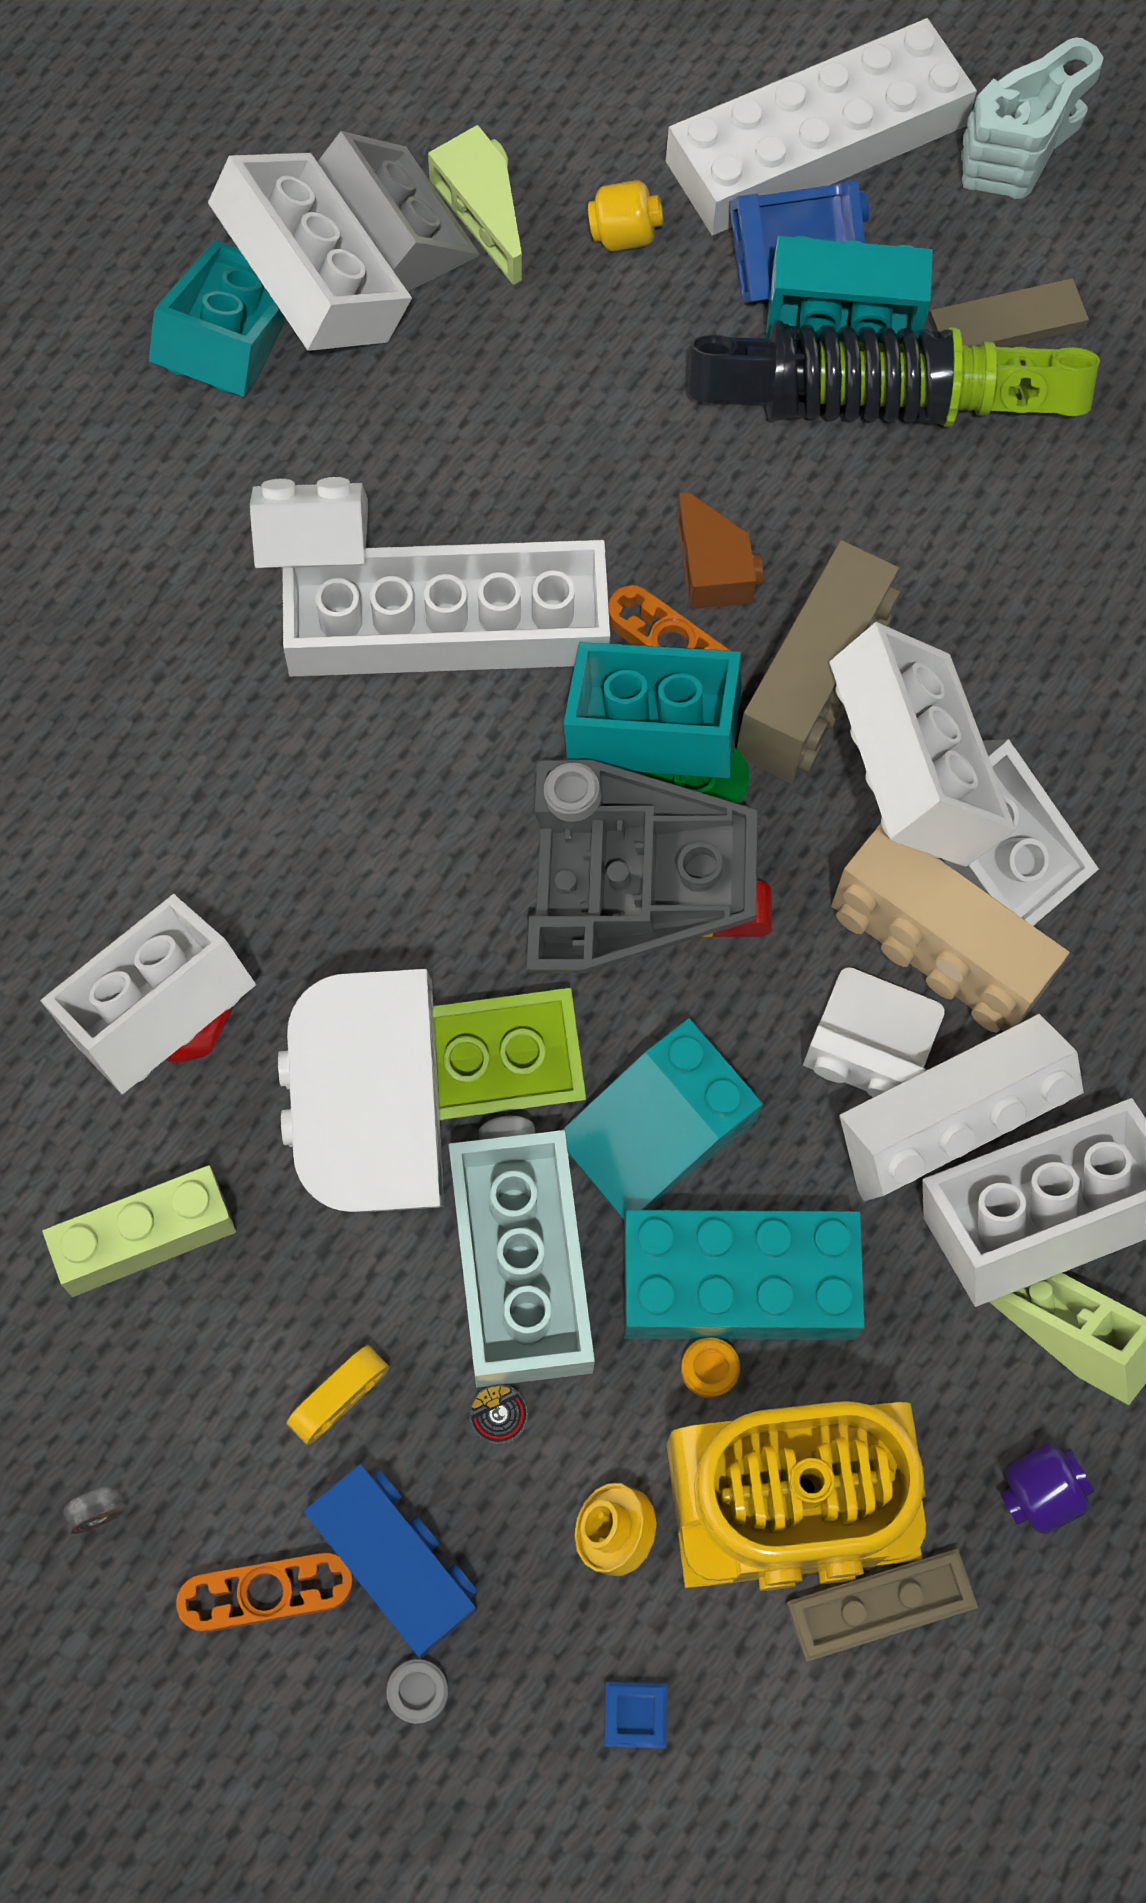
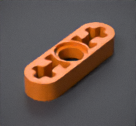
(652, 607)
(218, 1586)

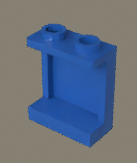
(816, 212)

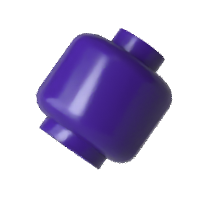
(1046, 1488)

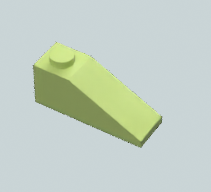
(476, 185)
(1083, 1332)

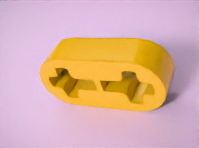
(337, 1394)

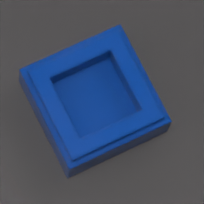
(635, 1715)

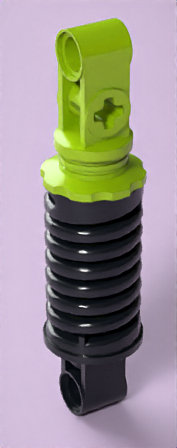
(921, 372)

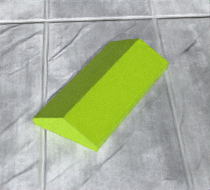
(507, 1054)

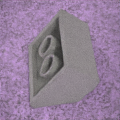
(397, 207)

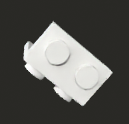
(873, 1033)

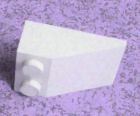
(309, 523)
(1039, 859)

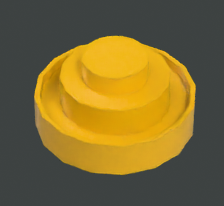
(615, 1529)

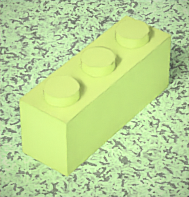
(139, 1231)

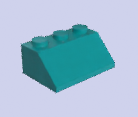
(849, 285)

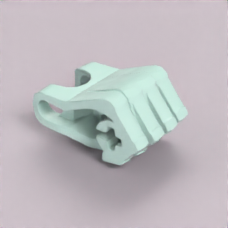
(1025, 119)

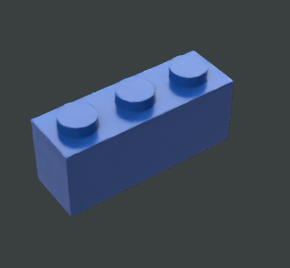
(393, 1559)

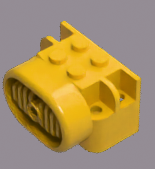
(752, 1520)

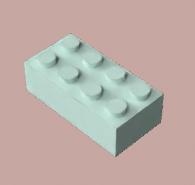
(521, 1259)

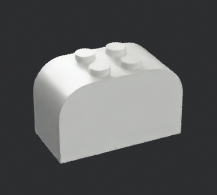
(365, 1092)

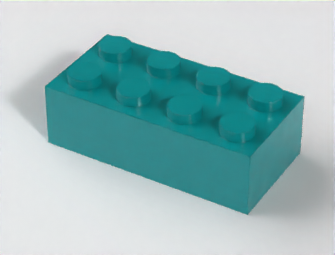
(743, 1275)

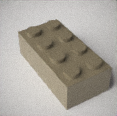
(798, 693)

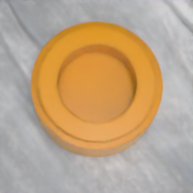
(710, 1367)

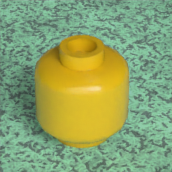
(624, 216)

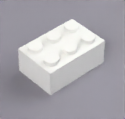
(149, 993)

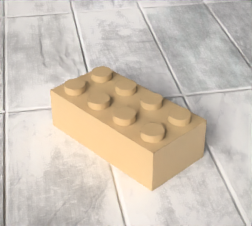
(947, 931)

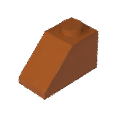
(715, 556)

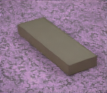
(1015, 315)
(881, 1605)

